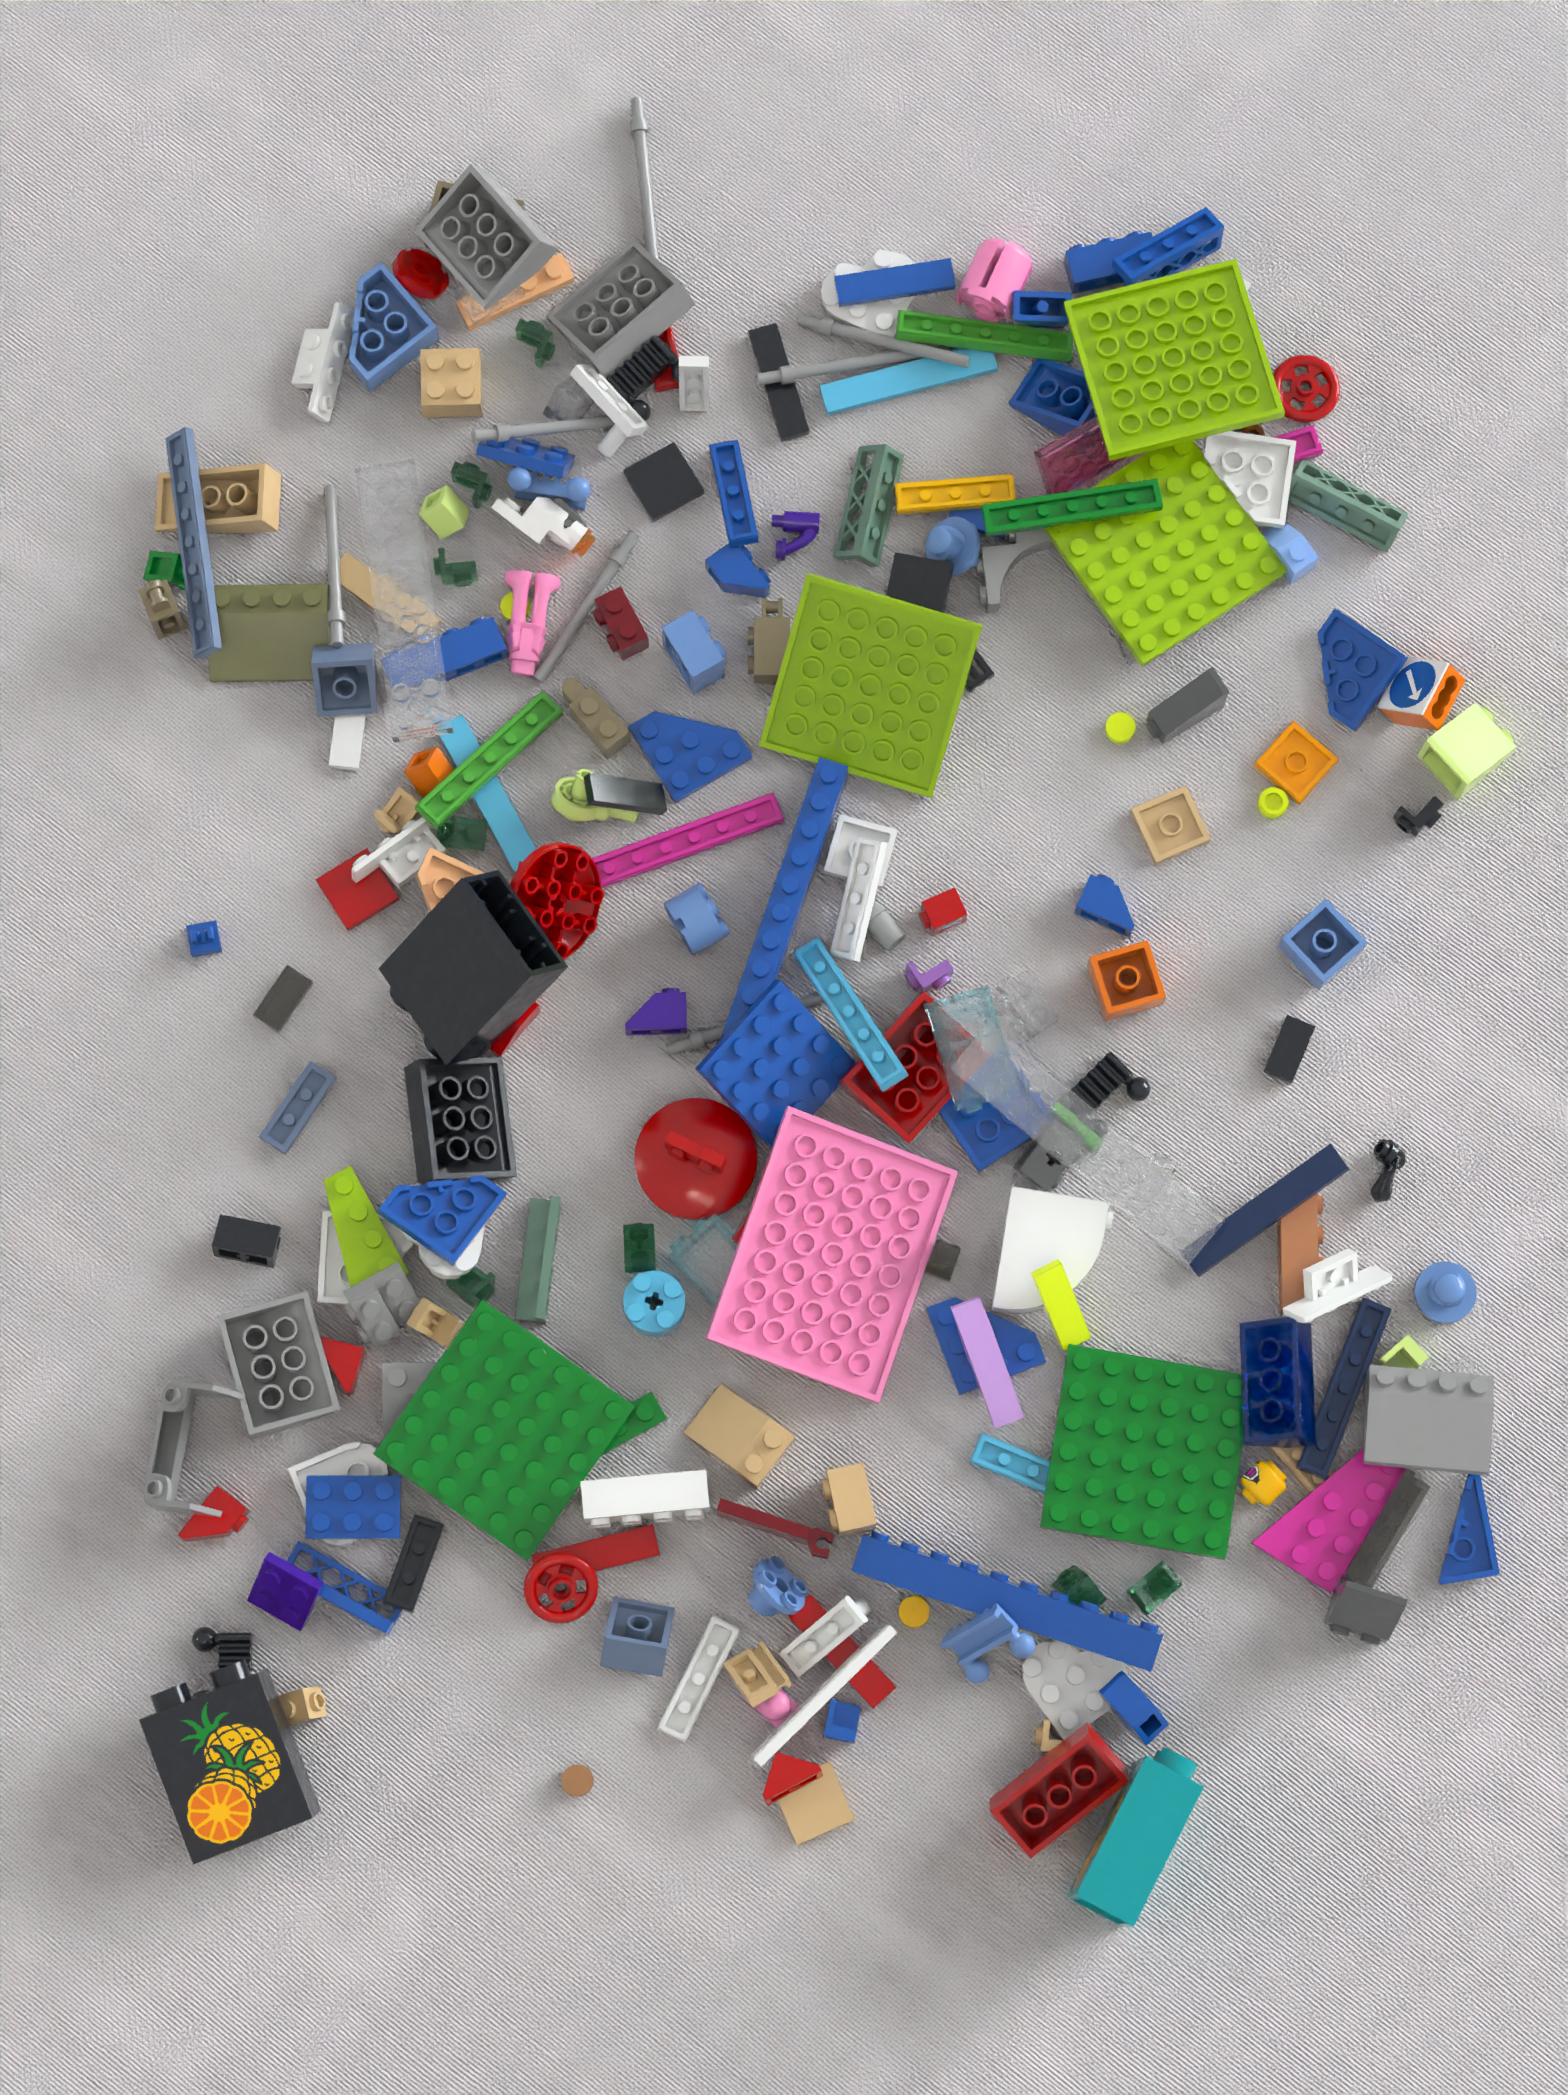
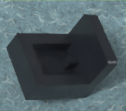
(1426, 817)

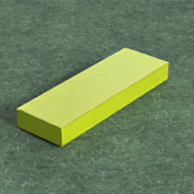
(1060, 1304)

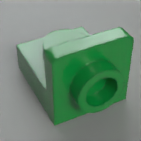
(165, 566)

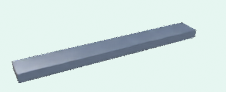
(193, 543)

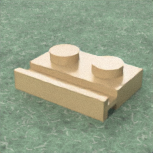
(756, 1674)

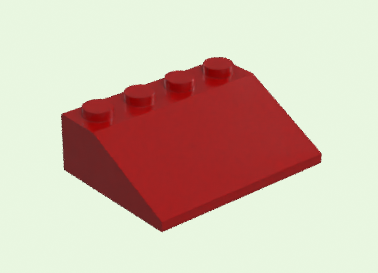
(921, 1095)

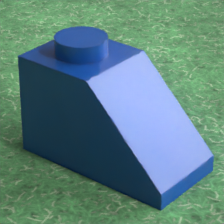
(1040, 308)
(1105, 905)

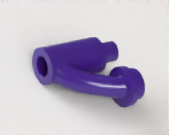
(796, 522)

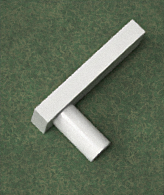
(694, 383)
(626, 419)
(825, 1635)

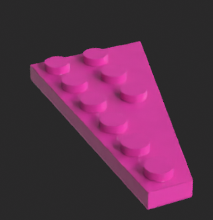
(1330, 1522)

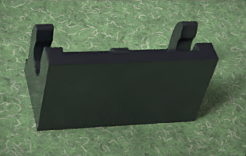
(246, 1241)

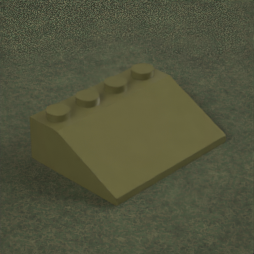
(269, 631)

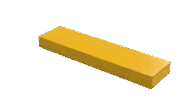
(953, 494)

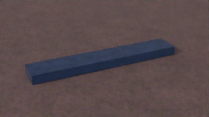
(1270, 1207)
(1344, 1387)

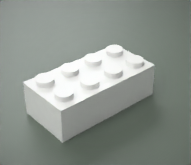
(645, 1498)

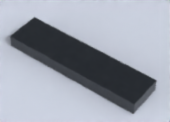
(782, 398)

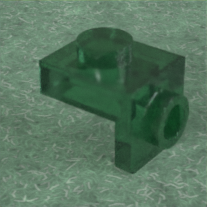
(536, 336)
(471, 477)
(459, 574)
(463, 833)
(639, 1247)
(473, 1286)
(1078, 1586)
(1154, 1587)

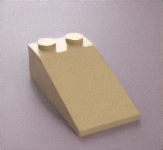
(232, 498)

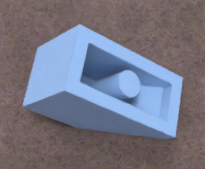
(1292, 551)

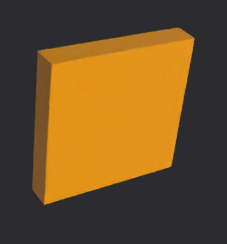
(1296, 762)

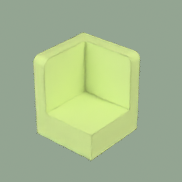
(444, 512)
(1404, 1354)

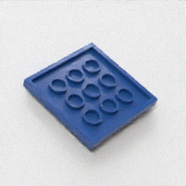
(775, 1061)

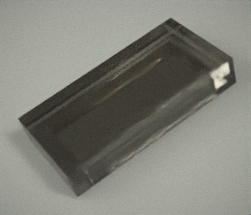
(283, 998)

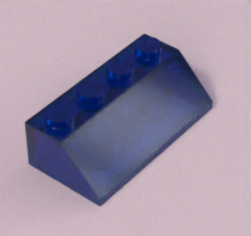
(1277, 1383)

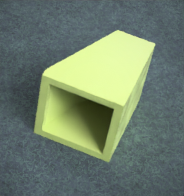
(1466, 750)

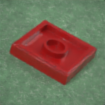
(359, 900)

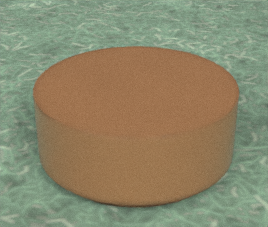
(577, 1780)

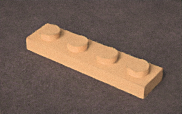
(549, 279)

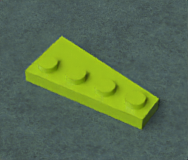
(359, 1230)

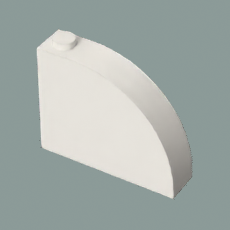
(1039, 1231)

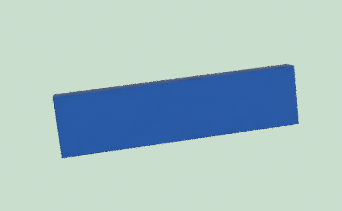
(894, 282)
(733, 493)

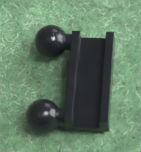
(642, 371)
(1106, 1079)
(232, 1647)

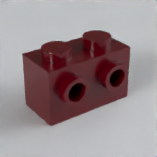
(621, 623)

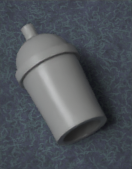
(884, 928)

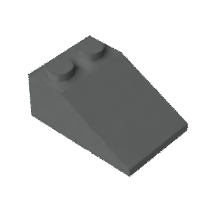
(1364, 1612)

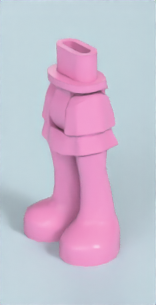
(527, 638)

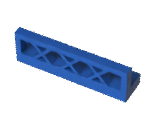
(1171, 249)
(345, 1602)

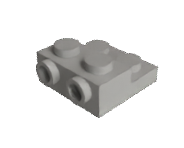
(381, 1304)

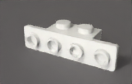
(322, 361)
(400, 855)
(1334, 1284)

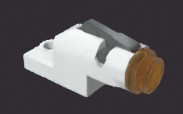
(548, 518)

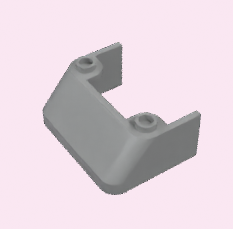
(170, 1445)

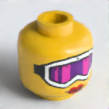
(1263, 1483)

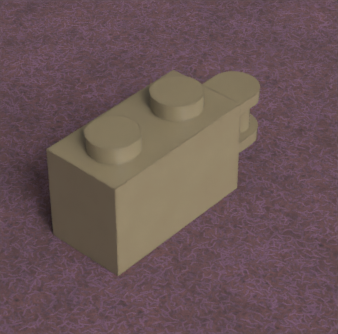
(162, 608)
(769, 641)
(595, 718)

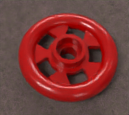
(1314, 367)
(553, 1612)

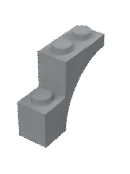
(998, 560)

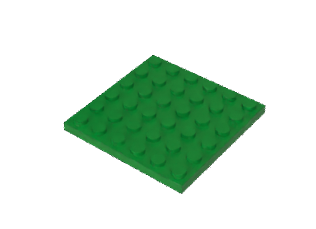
(504, 1429)
(1145, 1452)

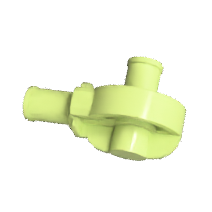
(576, 806)

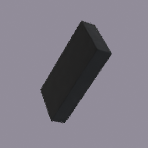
(1289, 1049)

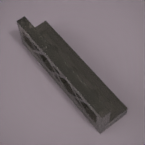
(1386, 1530)

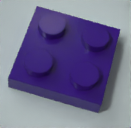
(285, 1591)

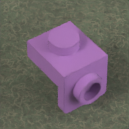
(934, 978)

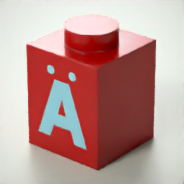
(942, 912)

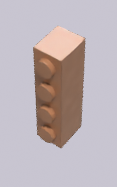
(1298, 1248)

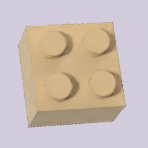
(451, 382)
(850, 1500)

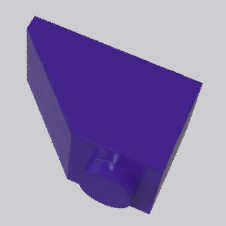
(661, 1015)

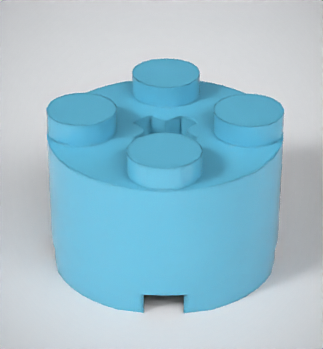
(665, 1317)

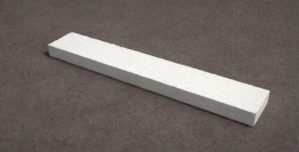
(823, 1694)

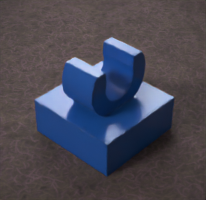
(204, 938)

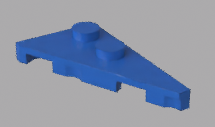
(1471, 1542)

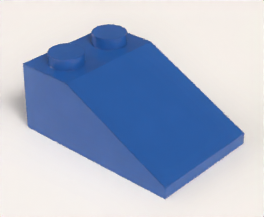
(1054, 396)

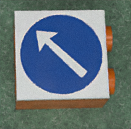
(1422, 693)

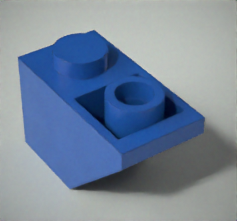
(736, 573)
(1133, 1708)

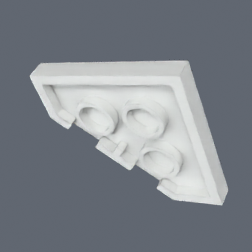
(1255, 472)
(332, 1270)

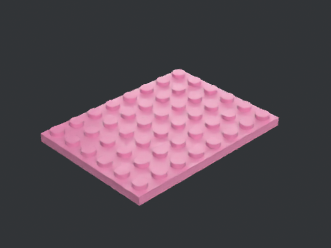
(831, 1255)

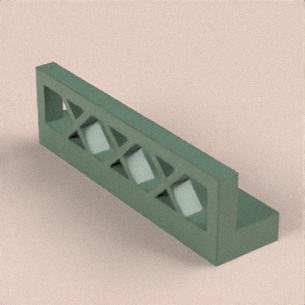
(875, 504)
(1344, 506)
(538, 1260)

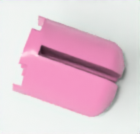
(993, 278)

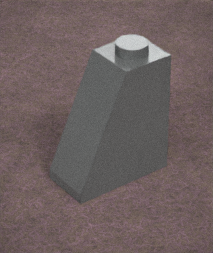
(1187, 706)

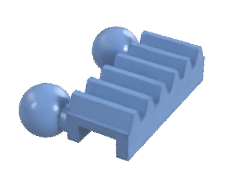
(528, 487)
(981, 1636)

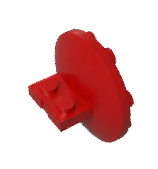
(561, 893)
(695, 1158)

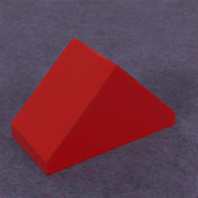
(345, 1362)
(788, 1776)

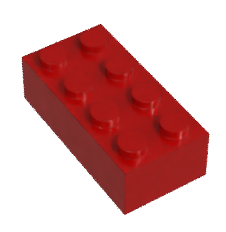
(1059, 1790)

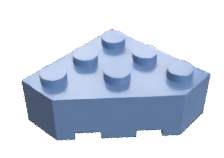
(386, 328)

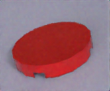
(420, 273)

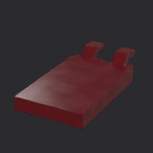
(776, 1526)

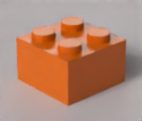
(1126, 980)

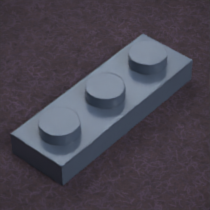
(297, 1107)

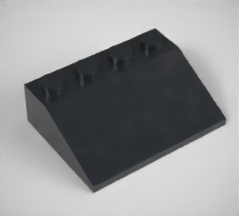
(460, 1119)

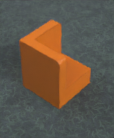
(427, 770)

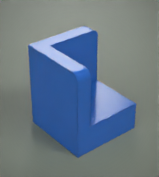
(842, 1721)

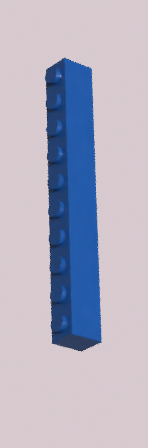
(790, 886)
(1030, 1609)

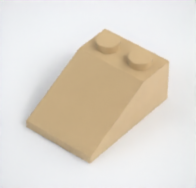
(739, 1436)

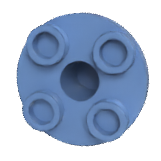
(955, 542)
(1445, 1292)
(776, 1589)

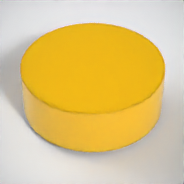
(913, 1612)

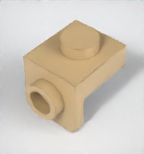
(397, 811)
(434, 1322)
(303, 1705)
(1042, 1737)

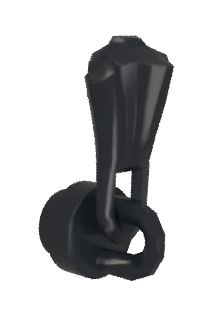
(1386, 1153)

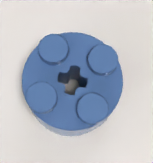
(696, 919)

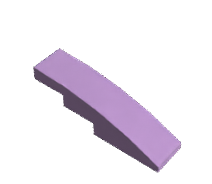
(986, 1362)

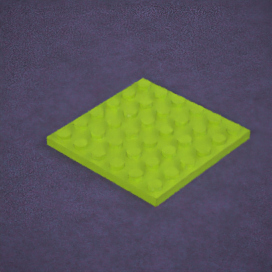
(1173, 359)
(1174, 567)
(870, 684)

